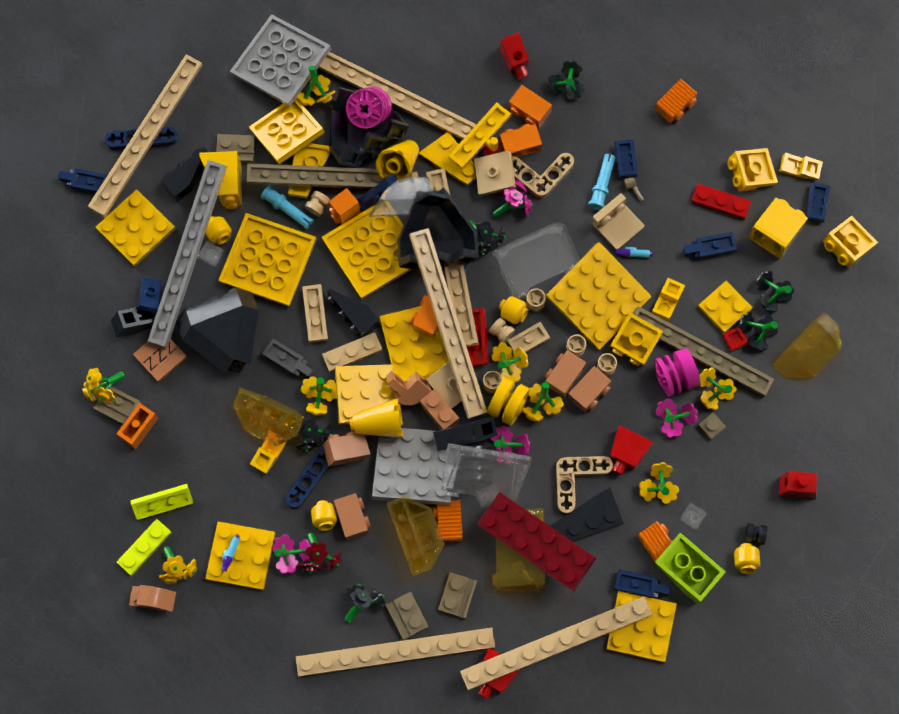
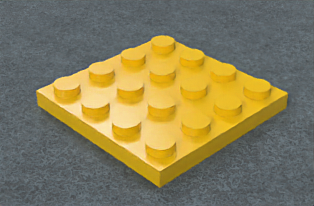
(367, 251)
(267, 259)
(598, 295)
(410, 349)

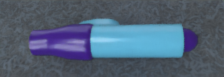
(633, 252)
(229, 554)

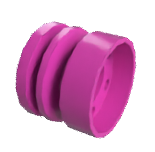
(378, 109)
(679, 371)

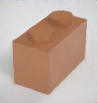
(565, 373)
(590, 389)
(439, 410)
(346, 448)
(351, 516)

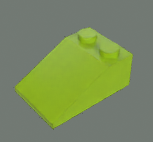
(689, 568)

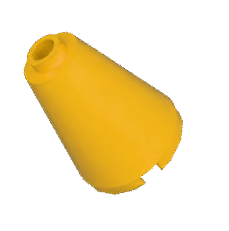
(398, 160)
(379, 420)

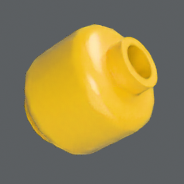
(218, 230)
(513, 310)
(324, 515)
(747, 558)

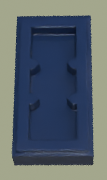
(626, 159)
(817, 202)
(149, 294)

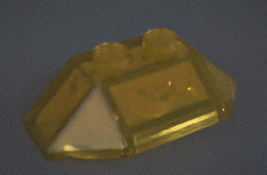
(811, 349)
(266, 417)
(417, 533)

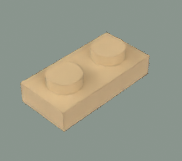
(529, 338)

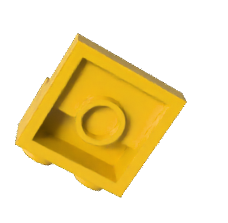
(752, 169)
(849, 242)
(636, 339)

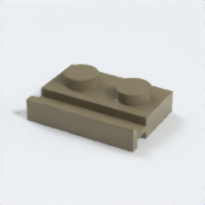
(241, 143)
(118, 409)
(457, 595)
(407, 616)

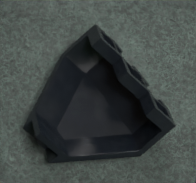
(355, 144)
(450, 230)
(222, 329)

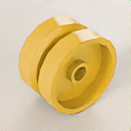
(509, 402)

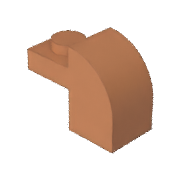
(410, 391)
(152, 598)

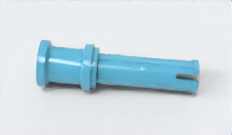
(600, 189)
(280, 202)

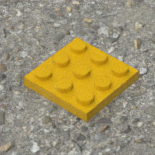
(286, 130)
(135, 228)
(361, 389)
(250, 559)
(647, 637)

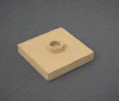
(494, 173)
(445, 385)

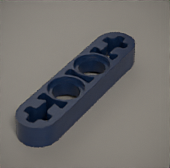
(126, 133)
(310, 474)

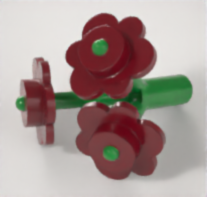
(317, 553)

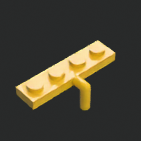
(480, 136)

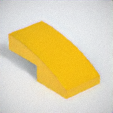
(800, 167)
(668, 299)
(267, 456)

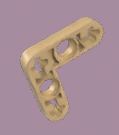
(537, 180)
(569, 476)

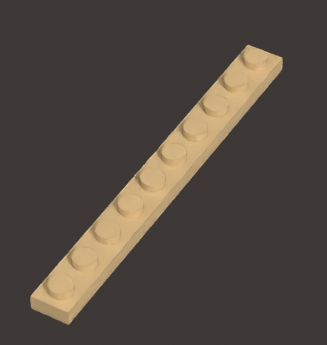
(399, 96)
(145, 136)
(456, 277)
(448, 323)
(555, 643)
(395, 652)

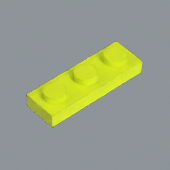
(161, 501)
(144, 547)

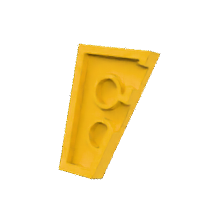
(438, 154)
(308, 156)

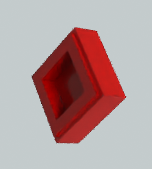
(735, 339)

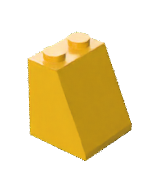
(231, 187)
(778, 227)

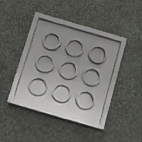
(280, 60)
(410, 468)

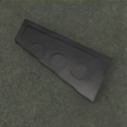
(591, 517)

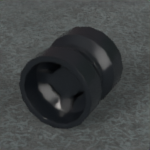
(752, 531)

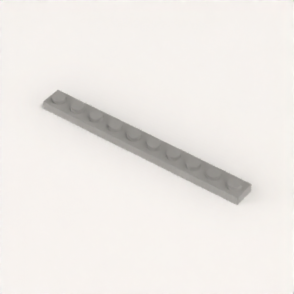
(187, 253)

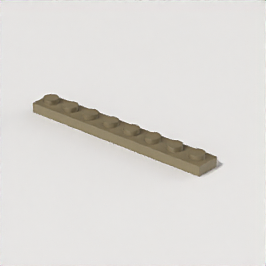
(312, 176)
(709, 355)

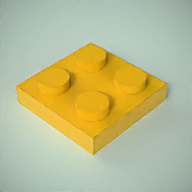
(725, 307)

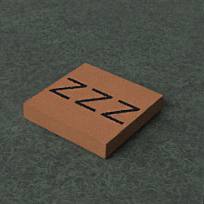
(159, 359)

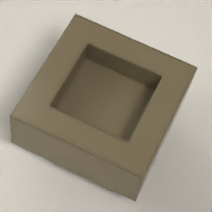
(711, 426)

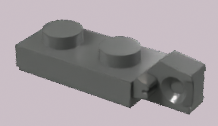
(287, 359)

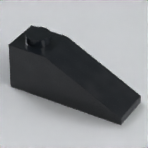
(132, 321)

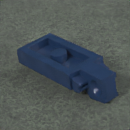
(82, 179)
(374, 193)
(711, 246)
(640, 584)

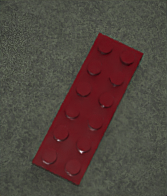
(536, 541)

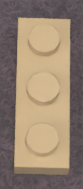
(315, 313)
(352, 352)

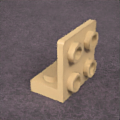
(617, 222)

